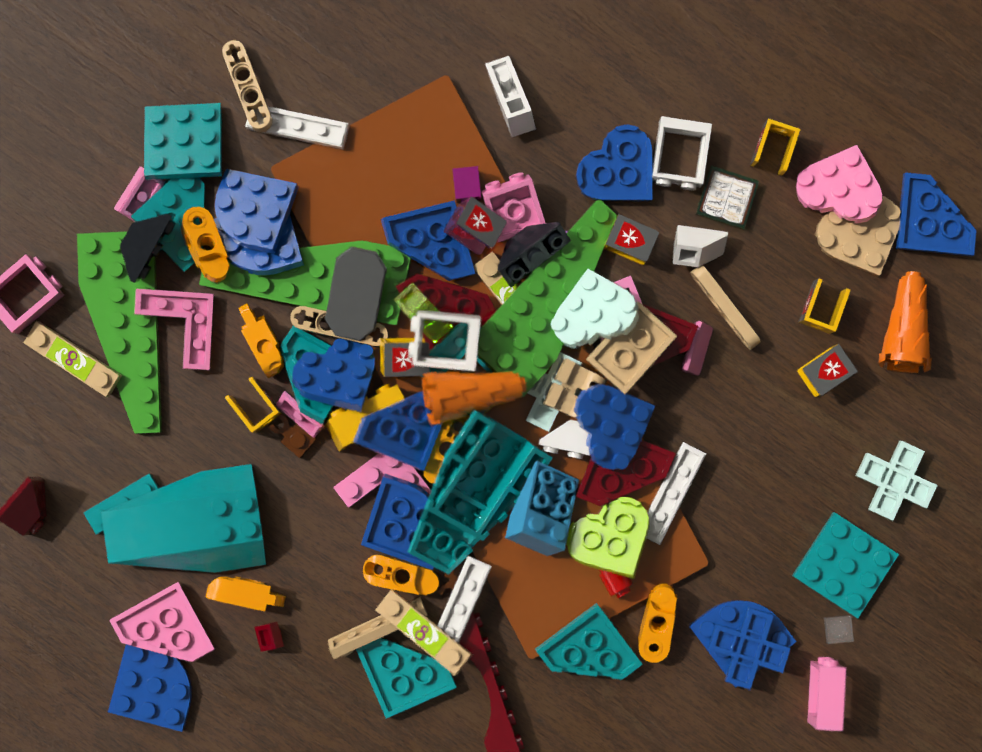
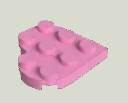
(841, 185)

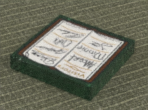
(727, 197)

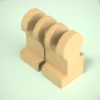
(571, 378)

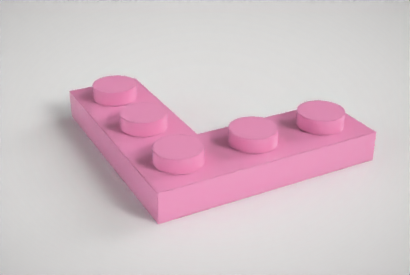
(196, 310)
(371, 475)

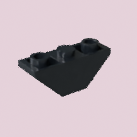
(143, 243)
(530, 249)

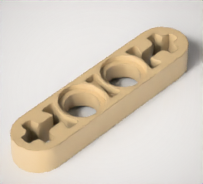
(247, 86)
(725, 307)
(307, 325)

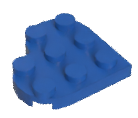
(619, 169)
(338, 376)
(613, 424)

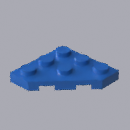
(931, 219)
(422, 238)
(400, 431)

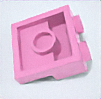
(515, 203)

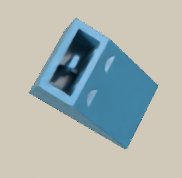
(543, 510)

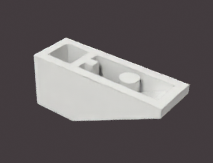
(510, 96)

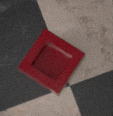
(269, 636)

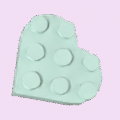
(594, 311)

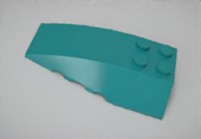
(473, 490)
(190, 525)

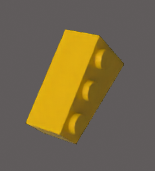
(345, 423)

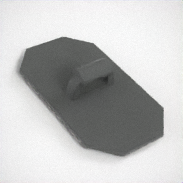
(355, 293)

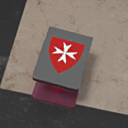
(475, 225)

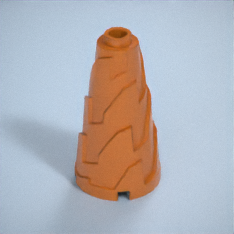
(907, 337)
(457, 394)

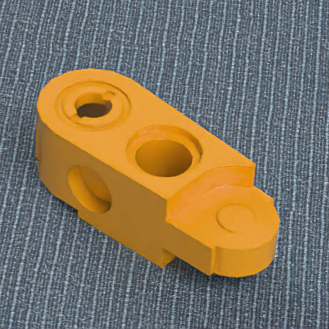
(211, 262)
(262, 341)
(446, 434)
(421, 580)
(243, 593)
(659, 603)

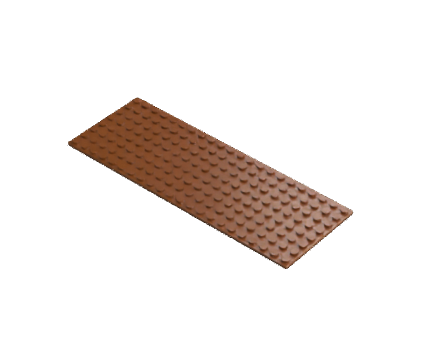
(405, 163)

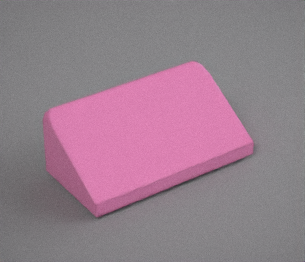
(137, 193)
(695, 356)
(290, 408)

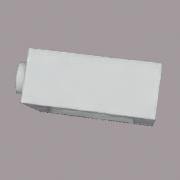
(688, 128)
(415, 348)

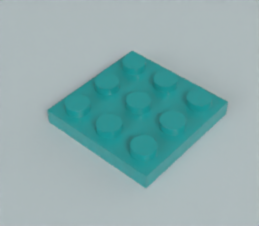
(183, 141)
(845, 565)

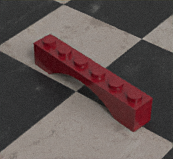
(500, 733)

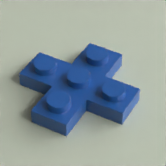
(749, 648)

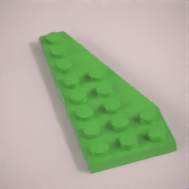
(312, 282)
(520, 331)
(126, 338)

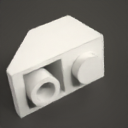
(697, 245)
(568, 438)

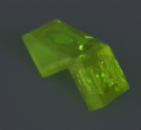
(411, 301)

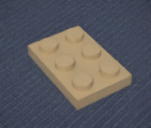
(628, 356)

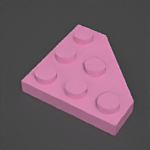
(164, 626)

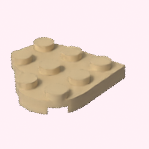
(860, 244)

